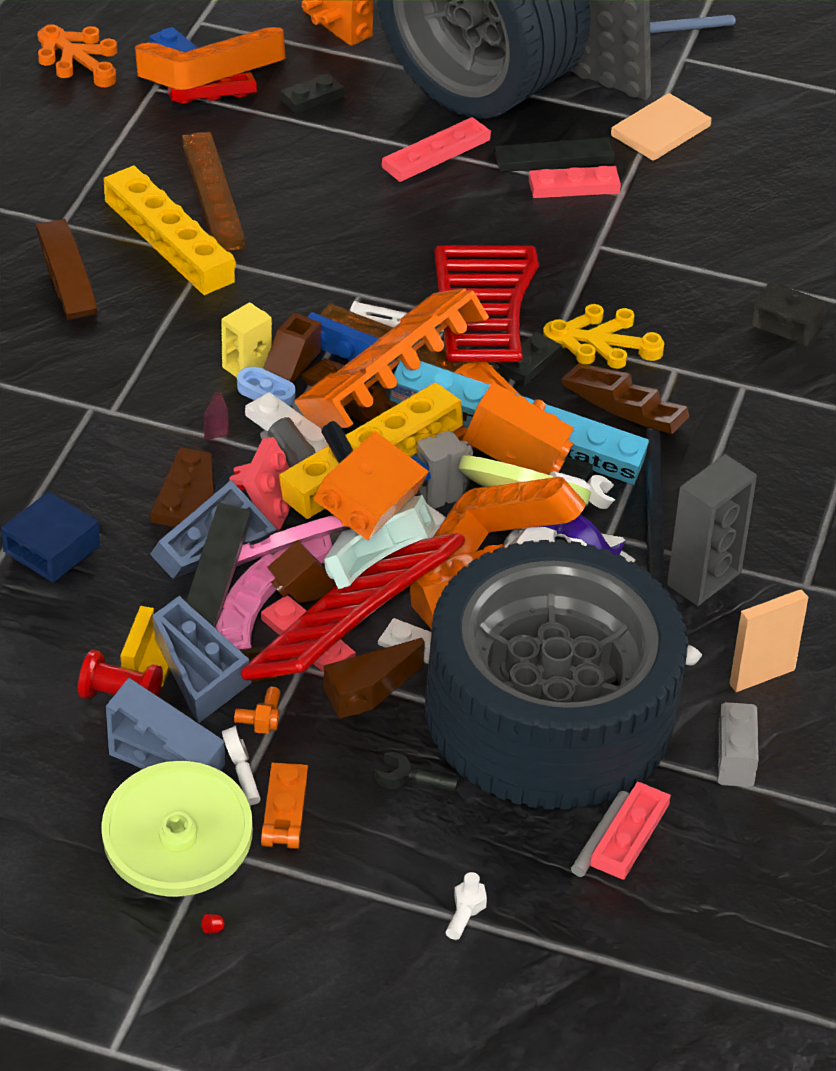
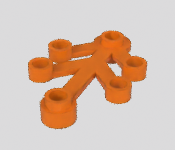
(54, 37)

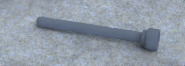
(692, 23)

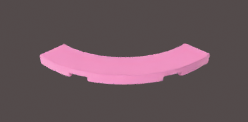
(288, 537)
(252, 592)

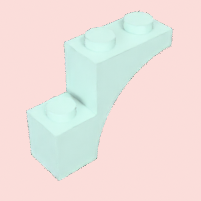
(355, 554)

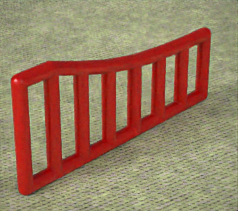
(514, 295)
(346, 607)

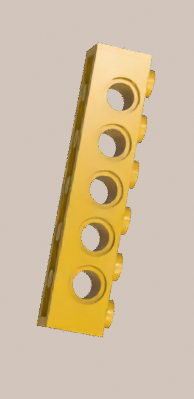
(169, 230)
(403, 425)

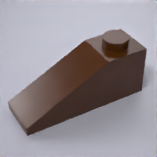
(368, 679)

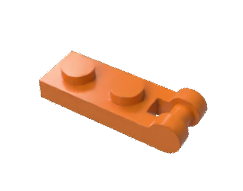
(285, 805)

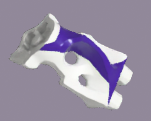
(577, 530)

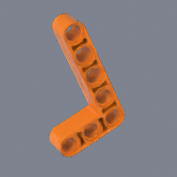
(209, 62)
(510, 508)

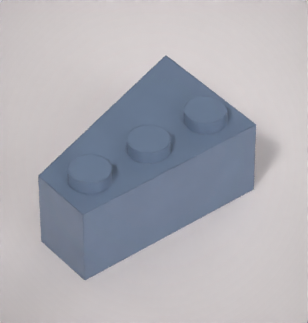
(182, 547)
(199, 658)
(153, 732)

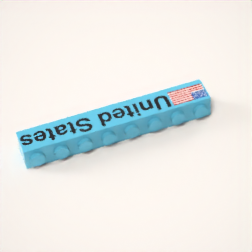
(607, 448)

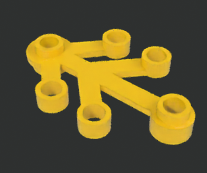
(599, 338)

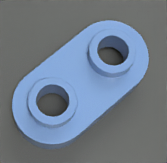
(256, 382)

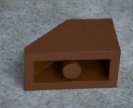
(300, 574)

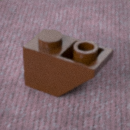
(294, 347)

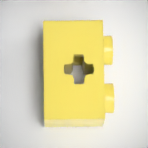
(246, 338)

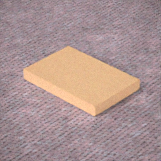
(661, 126)
(768, 640)

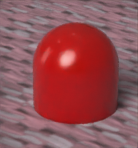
(212, 923)

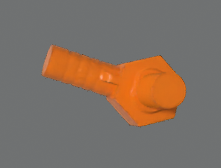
(266, 714)

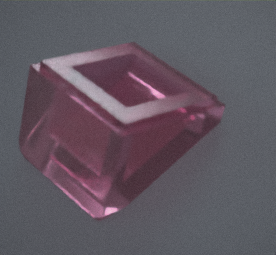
(216, 418)

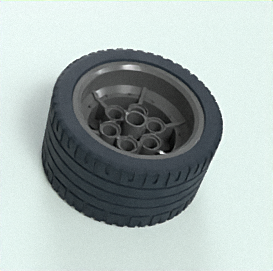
(485, 52)
(529, 667)

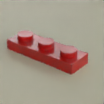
(236, 85)

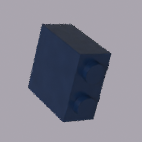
(50, 536)

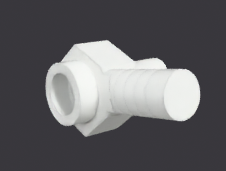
(469, 900)

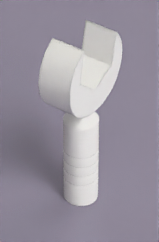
(596, 484)
(239, 756)

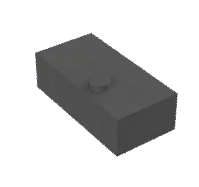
(711, 529)

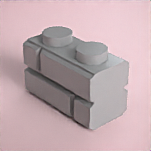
(443, 459)
(737, 744)

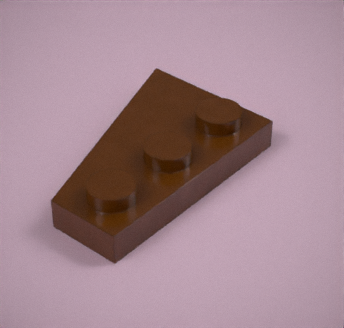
(185, 487)

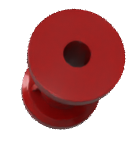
(107, 678)

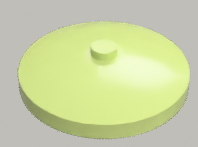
(492, 473)
(177, 828)

